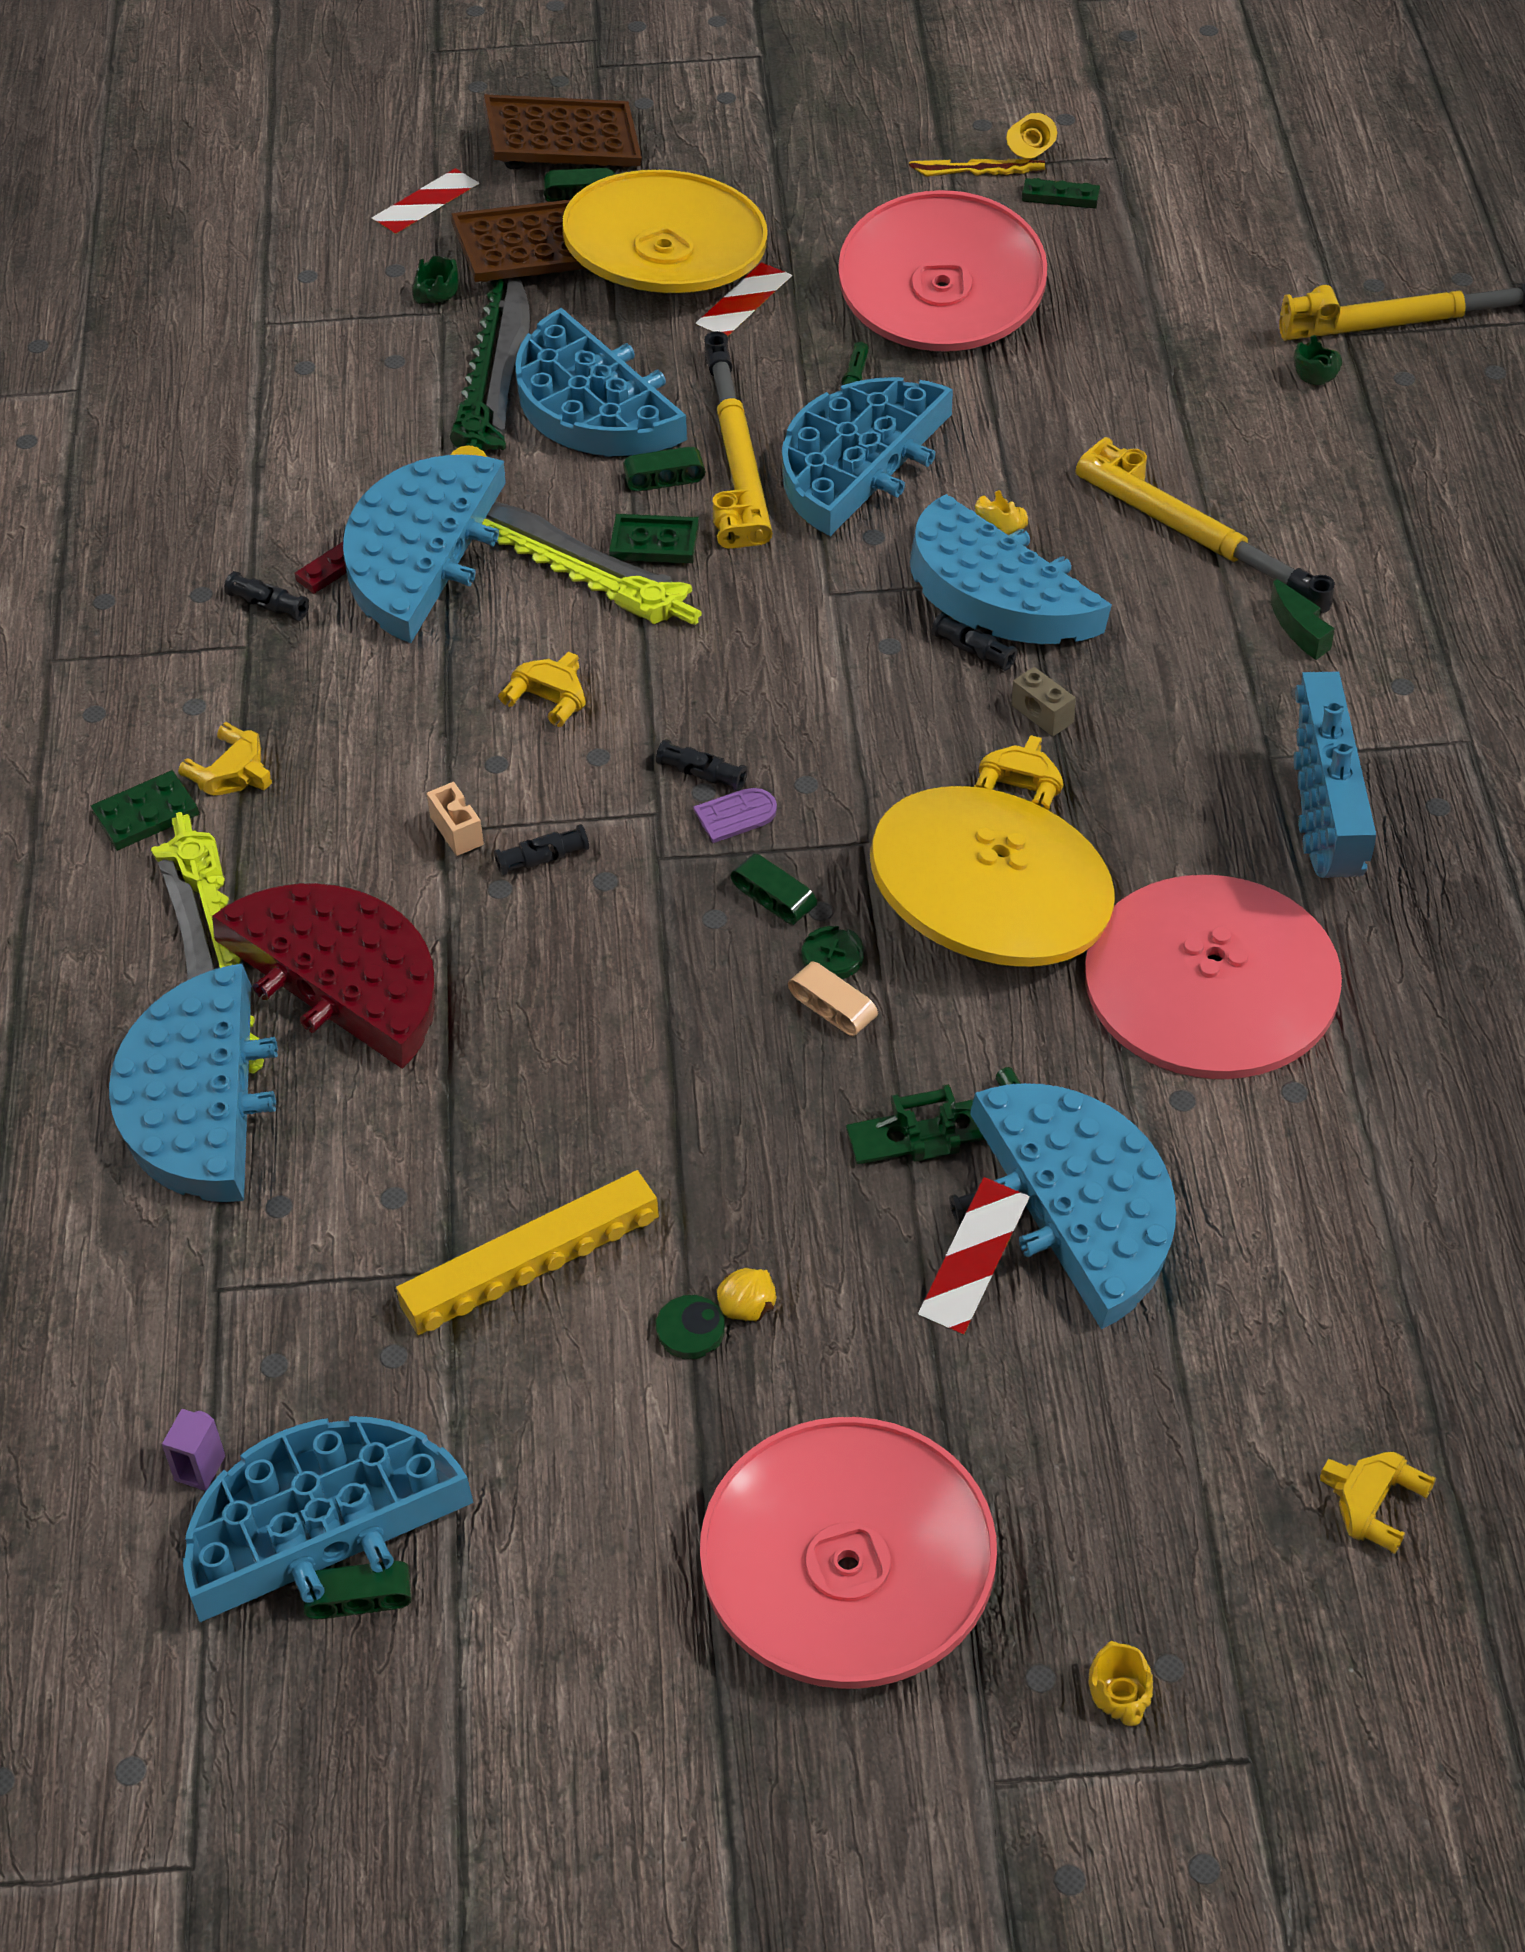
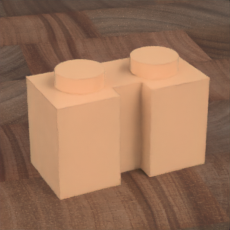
(454, 819)

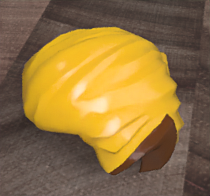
(747, 1294)

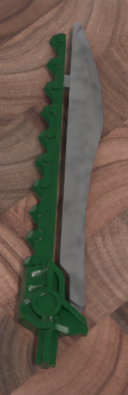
(472, 419)

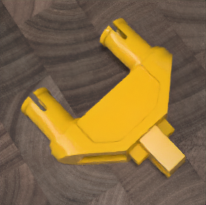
(551, 681)
(234, 768)
(1022, 768)
(1364, 1489)

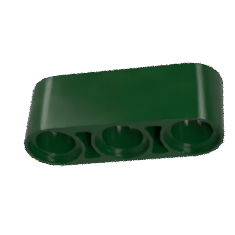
(565, 184)
(664, 469)
(773, 889)
(360, 1591)

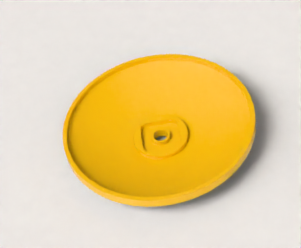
(664, 231)
(945, 877)

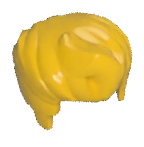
(1001, 513)
(1121, 1682)

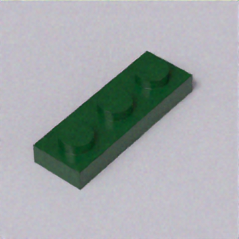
(1060, 193)

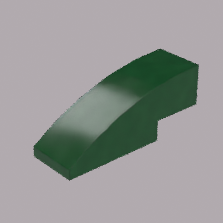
(1301, 620)

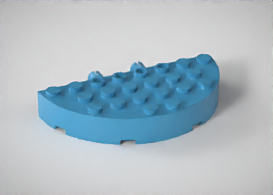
(590, 396)
(853, 443)
(413, 533)
(998, 582)
(1331, 781)
(185, 1085)
(1090, 1188)
(312, 1503)

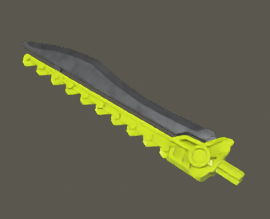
(630, 587)
(200, 866)

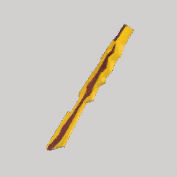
(978, 166)

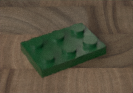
(654, 538)
(143, 809)

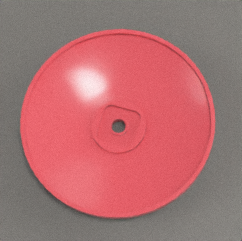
(951, 237)
(1205, 1015)
(858, 1494)

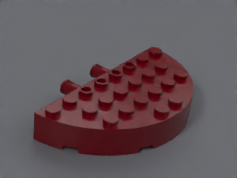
(340, 956)

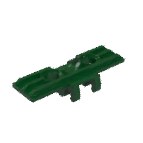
(923, 1138)

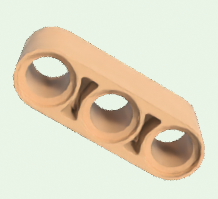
(832, 998)

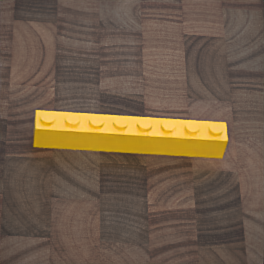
(527, 1252)

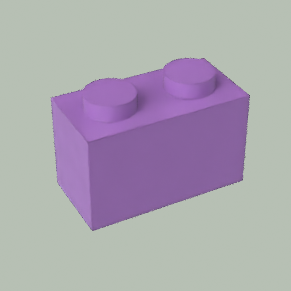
(193, 1449)

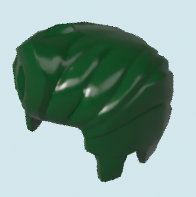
(435, 280)
(1316, 364)

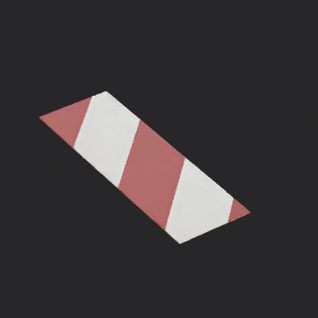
(425, 200)
(744, 299)
(973, 1255)

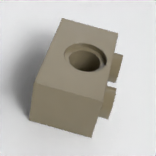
(1043, 701)

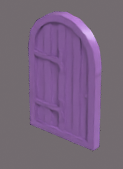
(736, 813)

